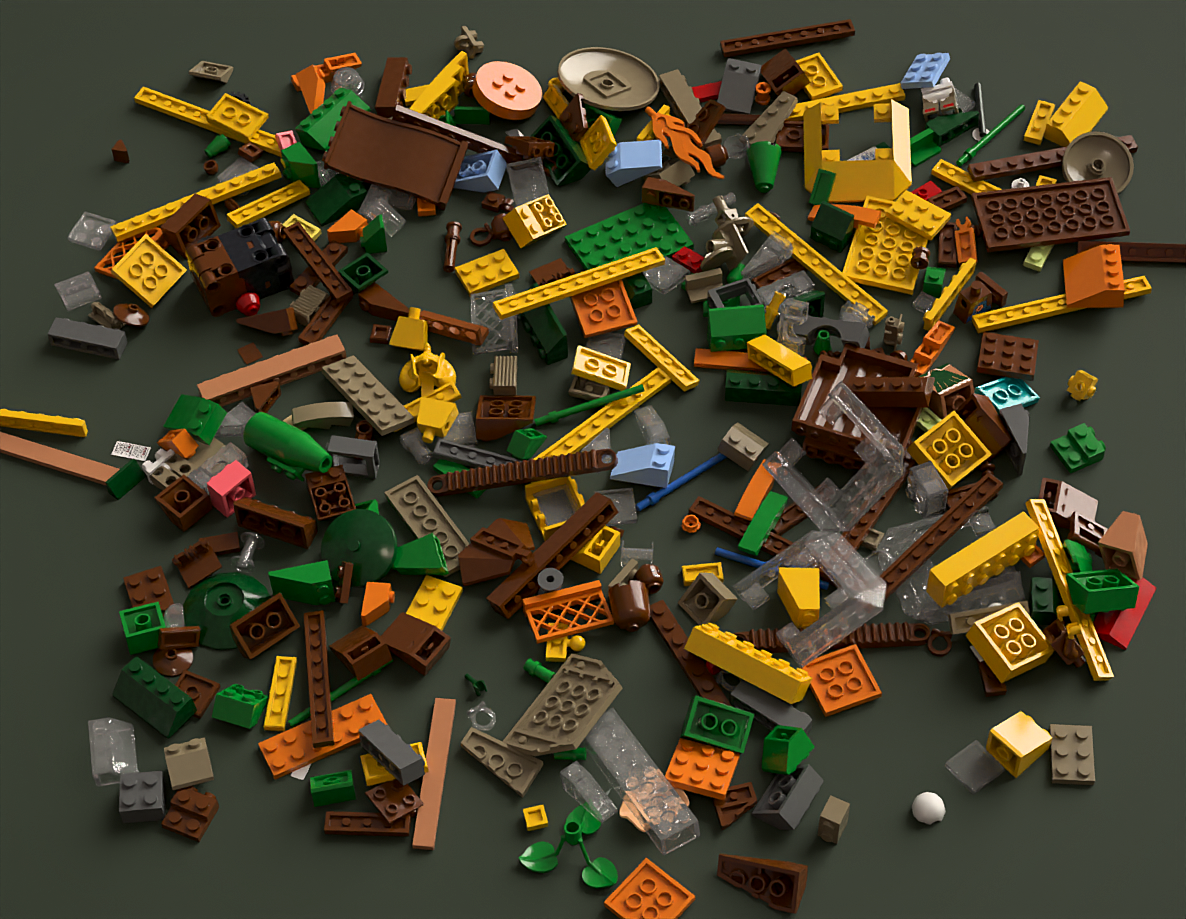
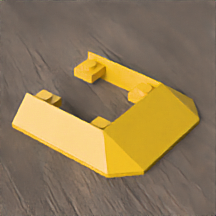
(880, 178)

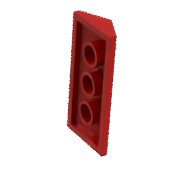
(1119, 626)

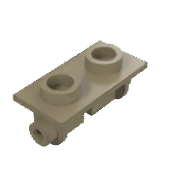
(104, 316)
(893, 331)

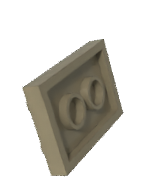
(1072, 754)

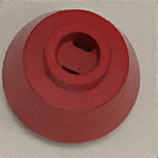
(248, 304)

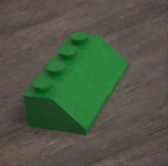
(320, 124)

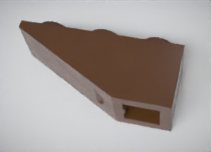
(665, 194)

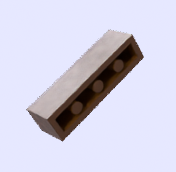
(393, 86)

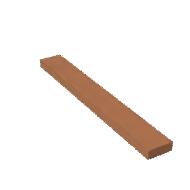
(56, 459)
(433, 780)

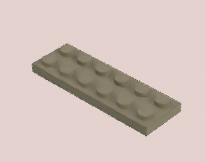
(368, 395)
(425, 516)

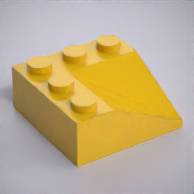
(951, 449)
(1010, 642)

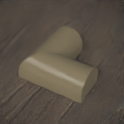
(587, 389)

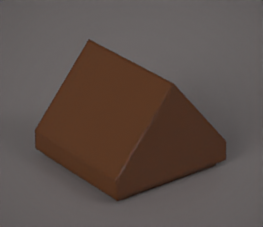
(120, 152)

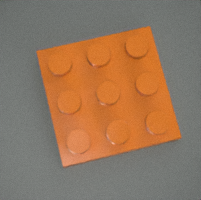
(603, 309)
(841, 680)
(702, 768)
(649, 895)

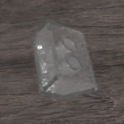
(111, 750)

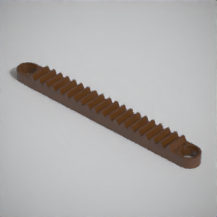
(522, 472)
(864, 637)

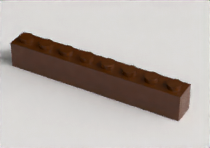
(553, 554)

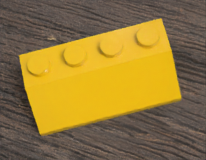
(1076, 115)

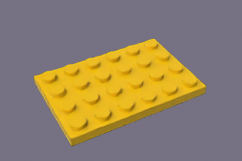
(883, 254)

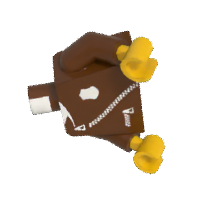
(1063, 638)

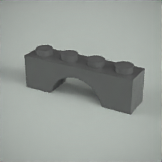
(849, 332)

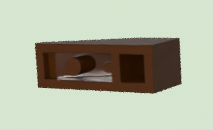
(381, 303)
(278, 321)

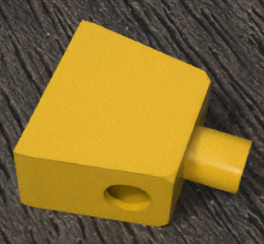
(410, 331)
(435, 418)

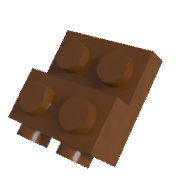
(531, 146)
(190, 813)

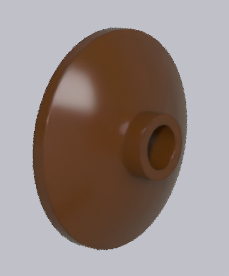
(131, 315)
(173, 665)

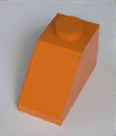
(347, 228)
(180, 442)
(376, 601)

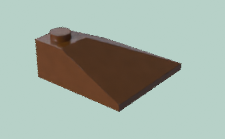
(503, 415)

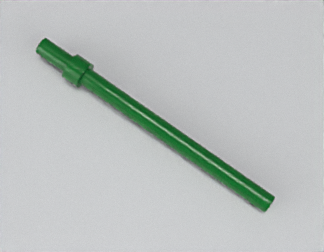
(971, 152)
(555, 416)
(334, 695)

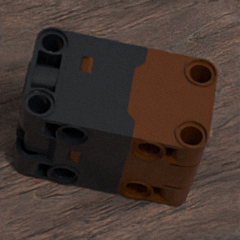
(238, 264)

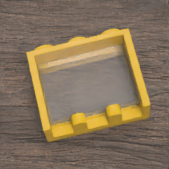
(553, 503)

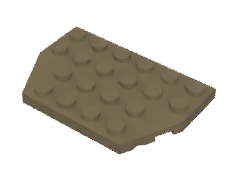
(565, 708)

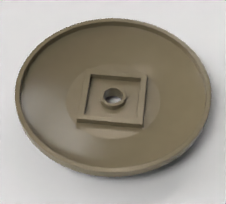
(608, 78)

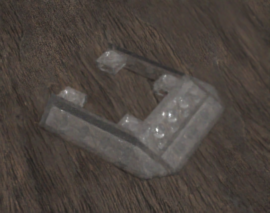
(828, 505)
(912, 594)
(854, 602)

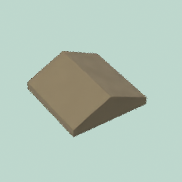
(212, 71)

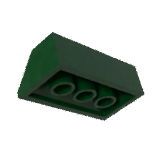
(567, 153)
(545, 332)
(760, 388)
(153, 697)

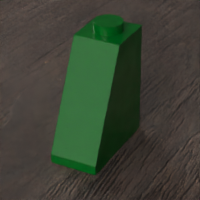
(421, 557)

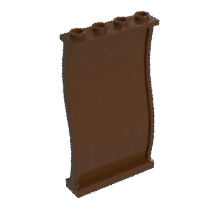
(395, 155)

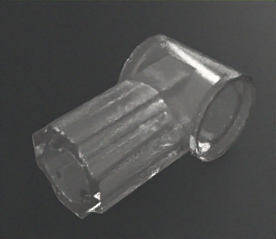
(413, 442)

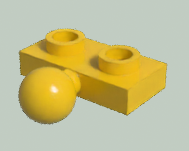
(557, 649)

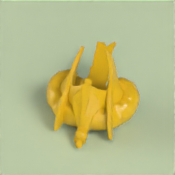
(426, 372)

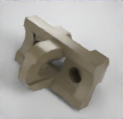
(473, 47)

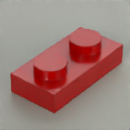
(688, 259)

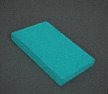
(1008, 392)

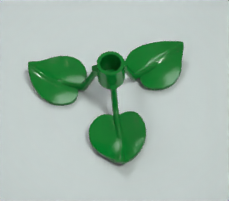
(542, 856)

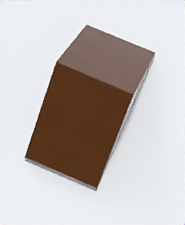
(265, 396)

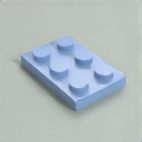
(925, 70)

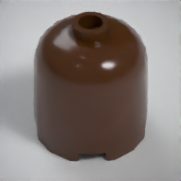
(630, 605)

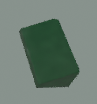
(125, 479)

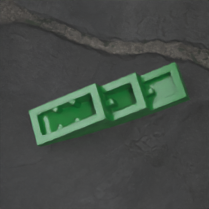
(763, 523)

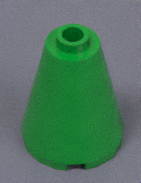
(764, 163)

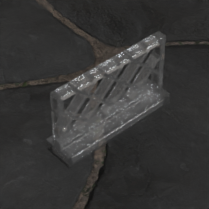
(510, 323)

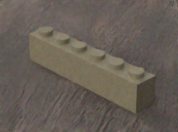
(683, 101)

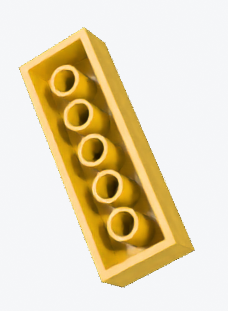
(982, 560)
(748, 663)

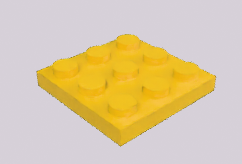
(148, 270)

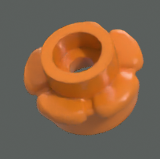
(690, 519)

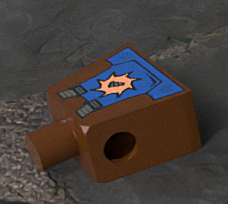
(973, 301)

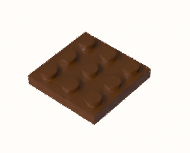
(1008, 356)

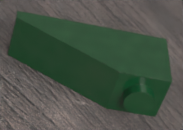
(951, 126)

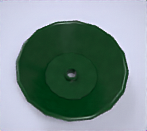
(206, 608)

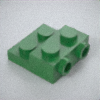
(1078, 448)

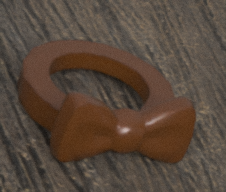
(486, 228)
(947, 636)

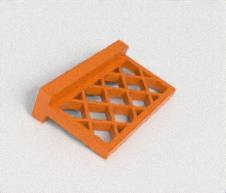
(120, 246)
(563, 600)

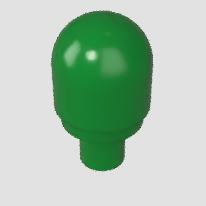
(735, 274)

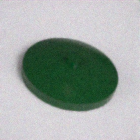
(364, 541)

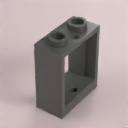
(725, 292)
(355, 448)

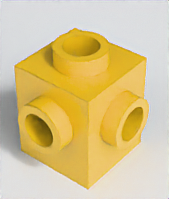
(1082, 385)

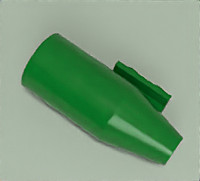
(286, 446)

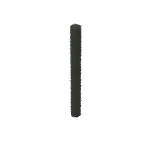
(979, 104)

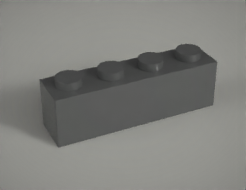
(87, 338)
(768, 708)
(392, 752)

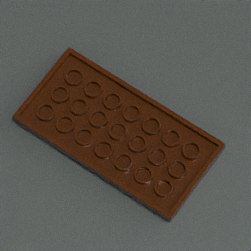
(1050, 214)

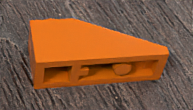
(312, 86)

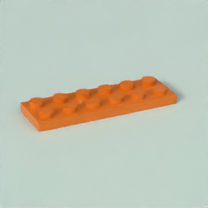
(295, 746)

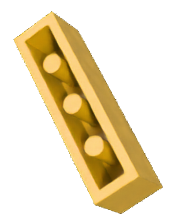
(779, 360)

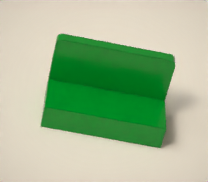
(472, 115)
(923, 147)

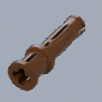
(452, 239)

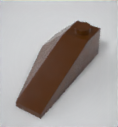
(773, 881)

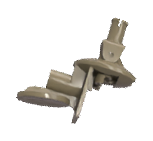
(727, 238)

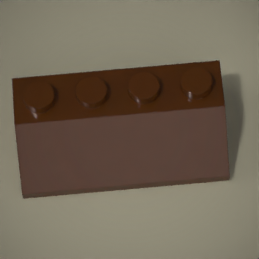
(893, 391)
(275, 522)

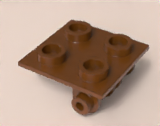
(551, 272)
(197, 562)
(394, 800)

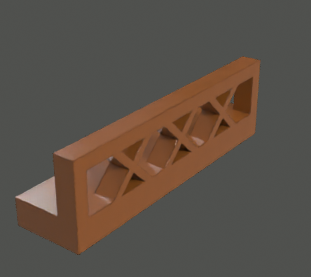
(454, 328)

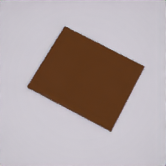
(250, 353)

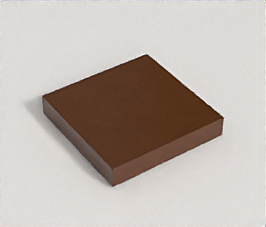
(199, 689)

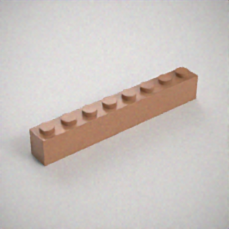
(280, 368)

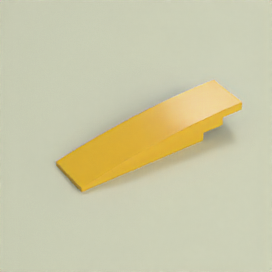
(444, 89)

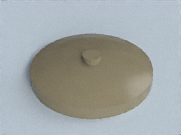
(1096, 157)

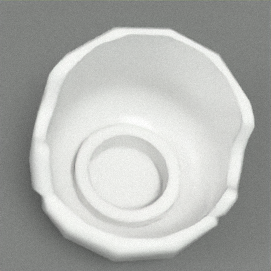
(928, 808)

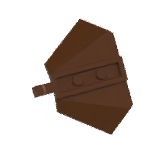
(495, 551)

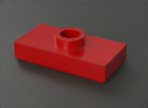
(927, 190)

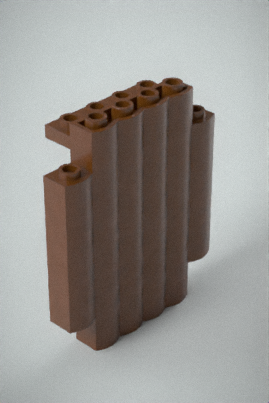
(837, 441)

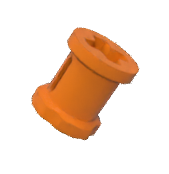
(763, 90)

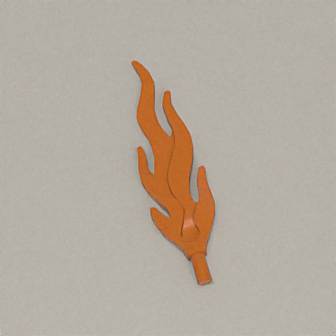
(680, 138)

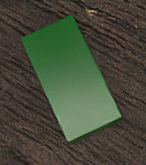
(822, 187)

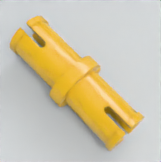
(772, 309)

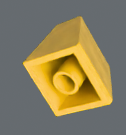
(800, 594)
(1018, 743)

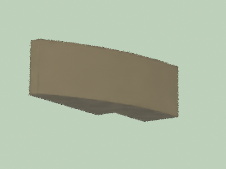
(323, 415)

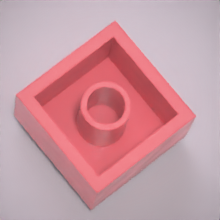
(229, 486)

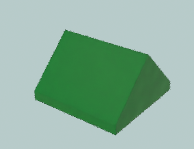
(332, 788)

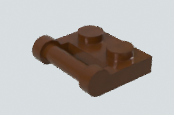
(1088, 528)

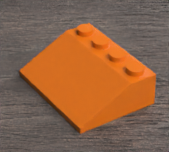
(1094, 278)

